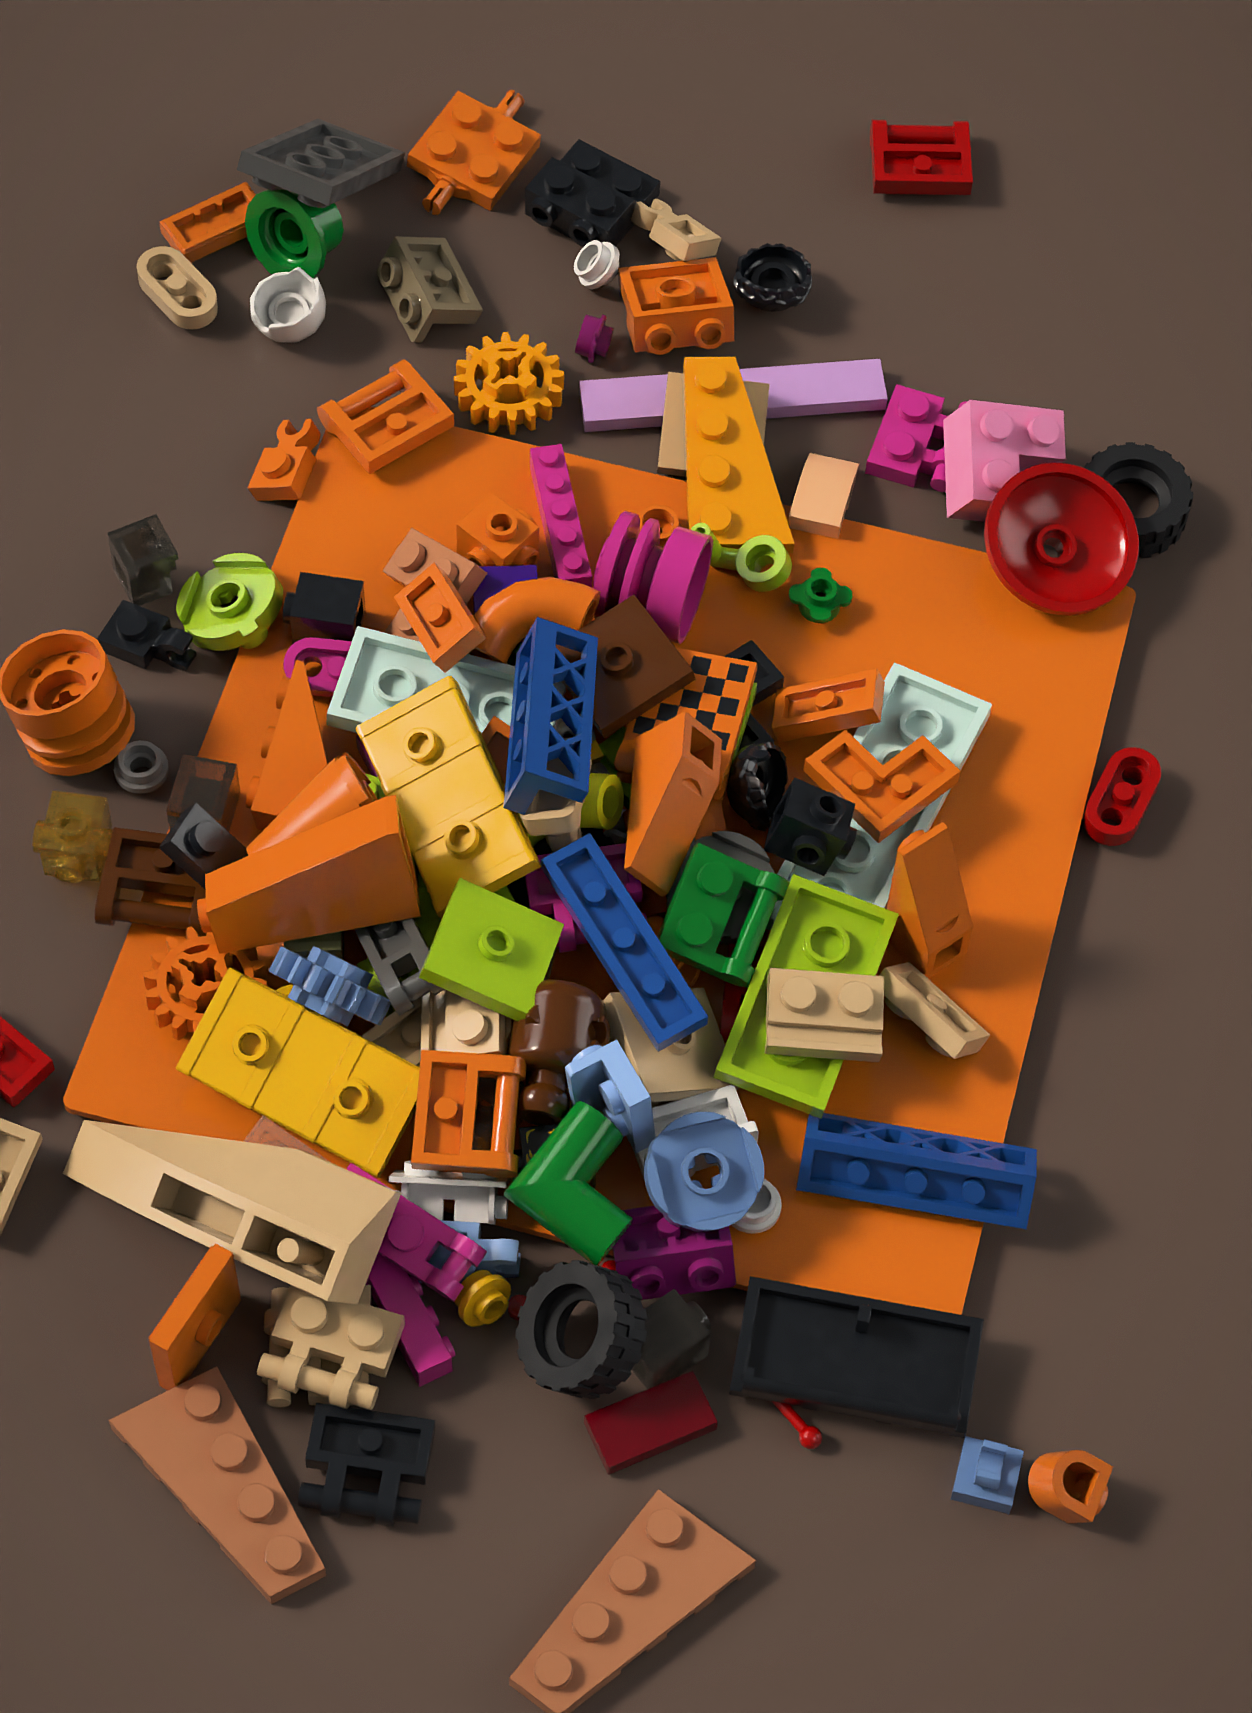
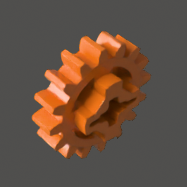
(196, 973)

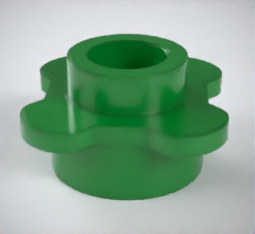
(818, 608)

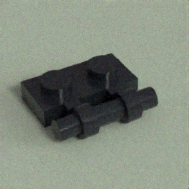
(370, 1446)

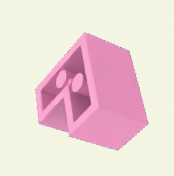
(992, 444)

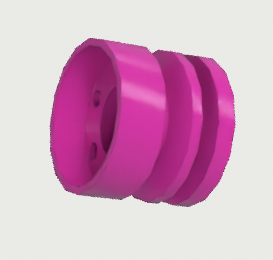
(662, 578)

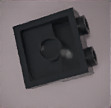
(588, 195)

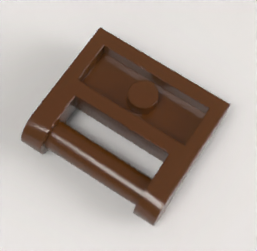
(140, 865)

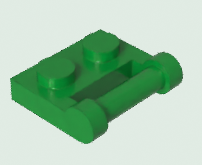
(704, 906)

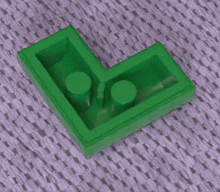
(556, 1185)

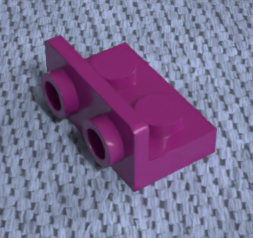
(673, 1257)

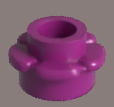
(594, 337)

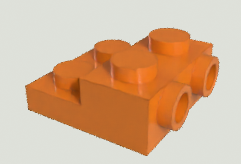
(677, 305)

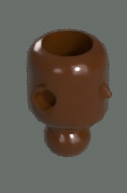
(553, 1032)

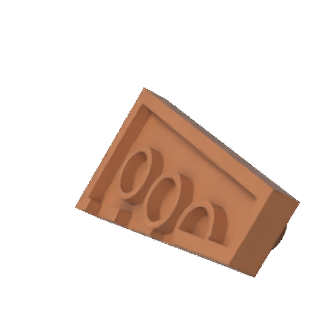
(636, 1595)

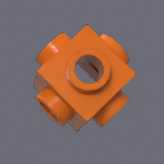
(498, 535)

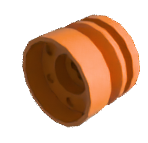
(66, 702)

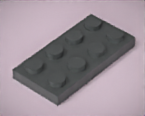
(319, 162)

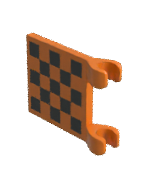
(714, 699)

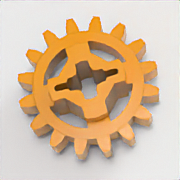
(508, 383)

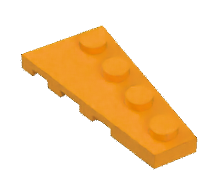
(726, 459)

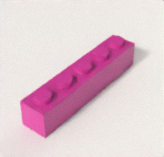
(559, 514)
(420, 1341)

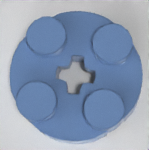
(732, 1190)

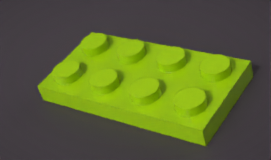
(811, 932)

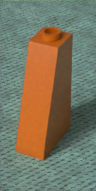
(315, 883)

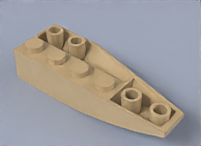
(259, 1201)

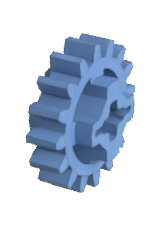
(330, 986)

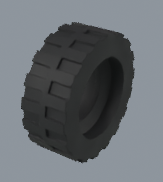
(1158, 473)
(617, 1338)

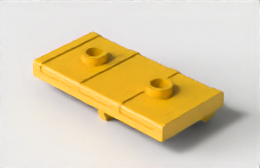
(447, 793)
(303, 1072)

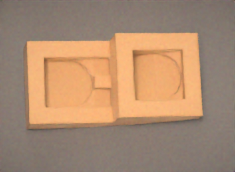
(823, 495)

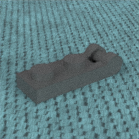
(393, 952)

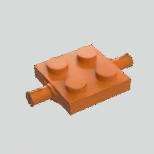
(473, 151)

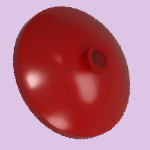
(1077, 517)

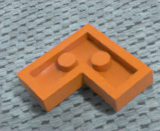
(884, 793)

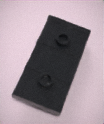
(857, 1356)

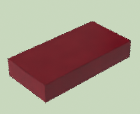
(650, 1422)

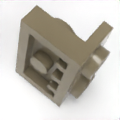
(426, 285)

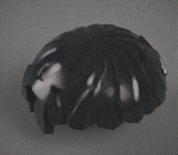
(773, 277)
(757, 783)

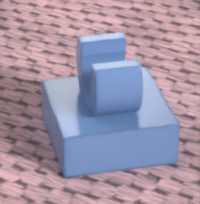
(987, 1474)

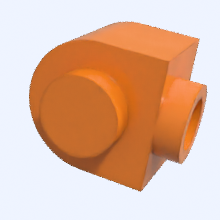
(1070, 1484)

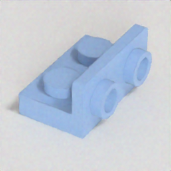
(611, 1085)

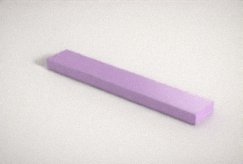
(792, 393)

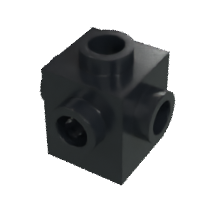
(811, 827)

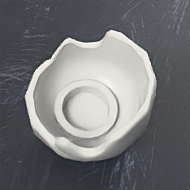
(288, 306)

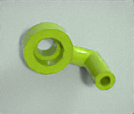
(751, 559)

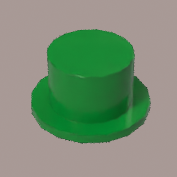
(291, 233)

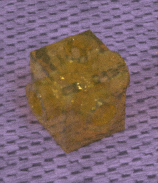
(74, 836)

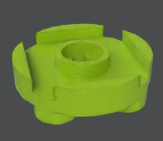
(243, 621)

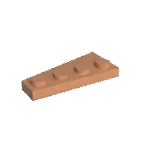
(217, 1470)

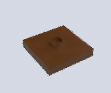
(633, 665)

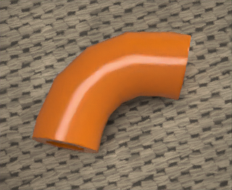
(512, 611)

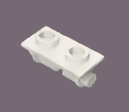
(473, 1193)

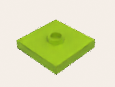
(491, 950)

